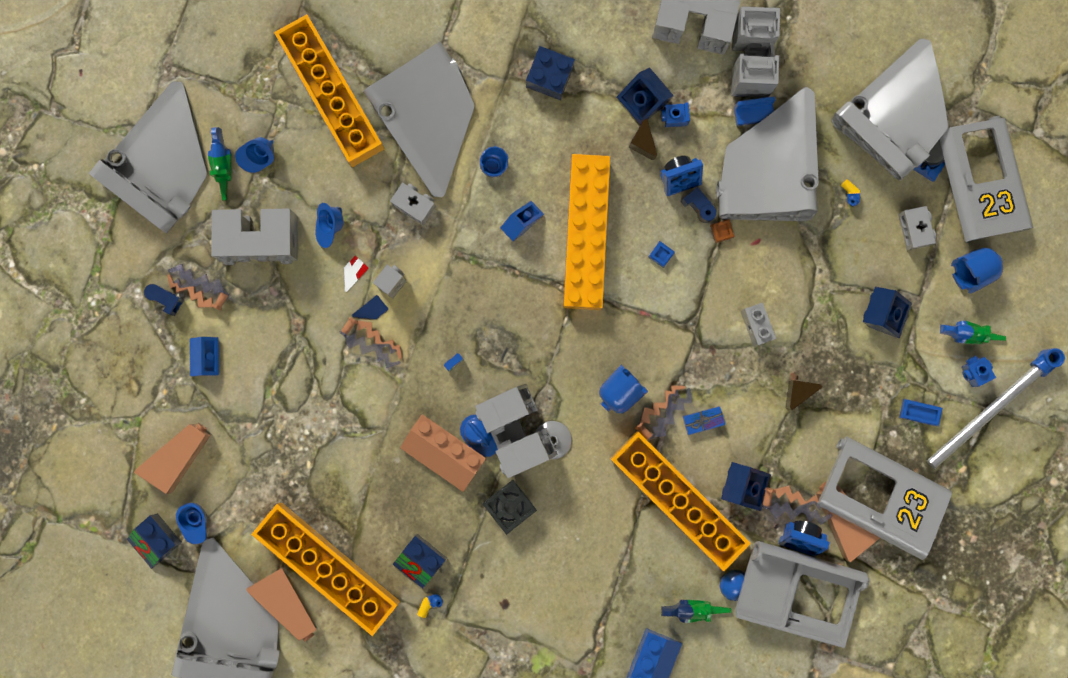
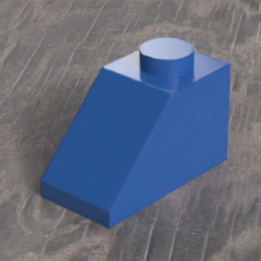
(521, 220)

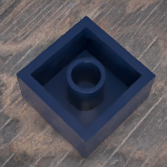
(550, 73)

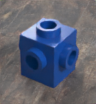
(978, 371)

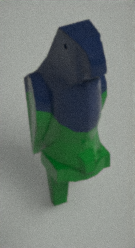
(693, 611)

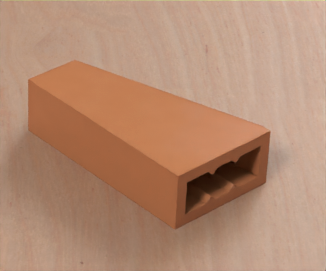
(172, 461)
(848, 536)
(283, 604)

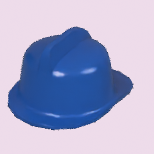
(255, 154)
(327, 224)
(476, 437)

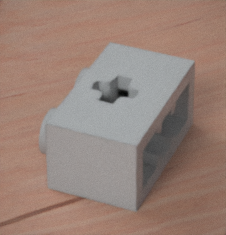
(418, 212)
(914, 237)
(390, 280)
(758, 324)

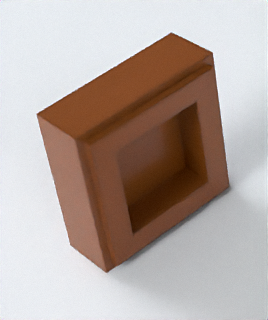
(722, 231)

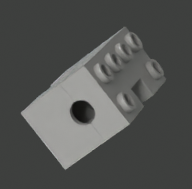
(717, 23)
(757, 69)
(237, 243)
(515, 449)

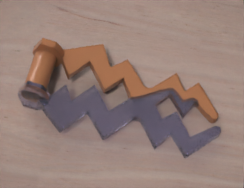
(216, 286)
(377, 347)
(669, 406)
(803, 507)

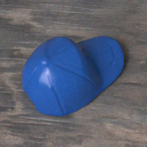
(192, 522)

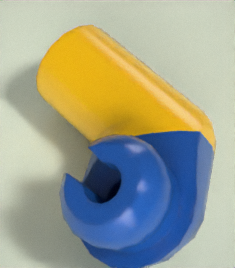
(853, 193)
(429, 602)

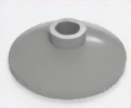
(562, 436)

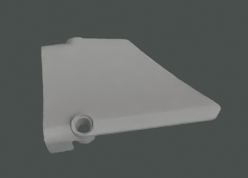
(899, 112)
(427, 114)
(159, 161)
(769, 166)
(228, 626)

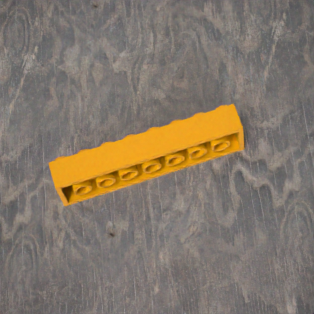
(329, 90)
(586, 232)
(680, 501)
(325, 568)

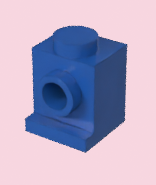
(675, 121)

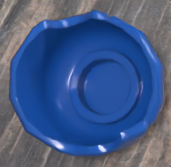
(494, 161)
(731, 584)

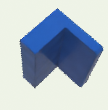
(753, 110)
(204, 356)

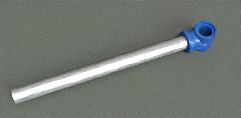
(1039, 367)

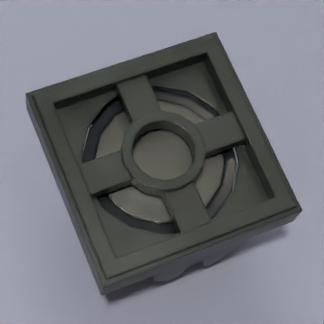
(509, 506)

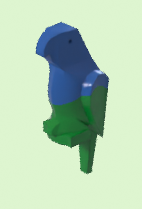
(220, 161)
(970, 333)

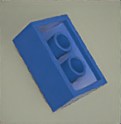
(654, 656)

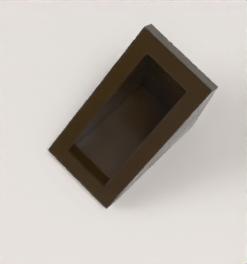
(643, 141)
(799, 392)

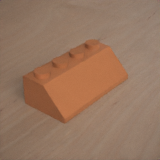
(442, 453)

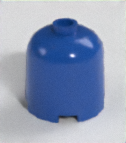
(977, 269)
(621, 391)

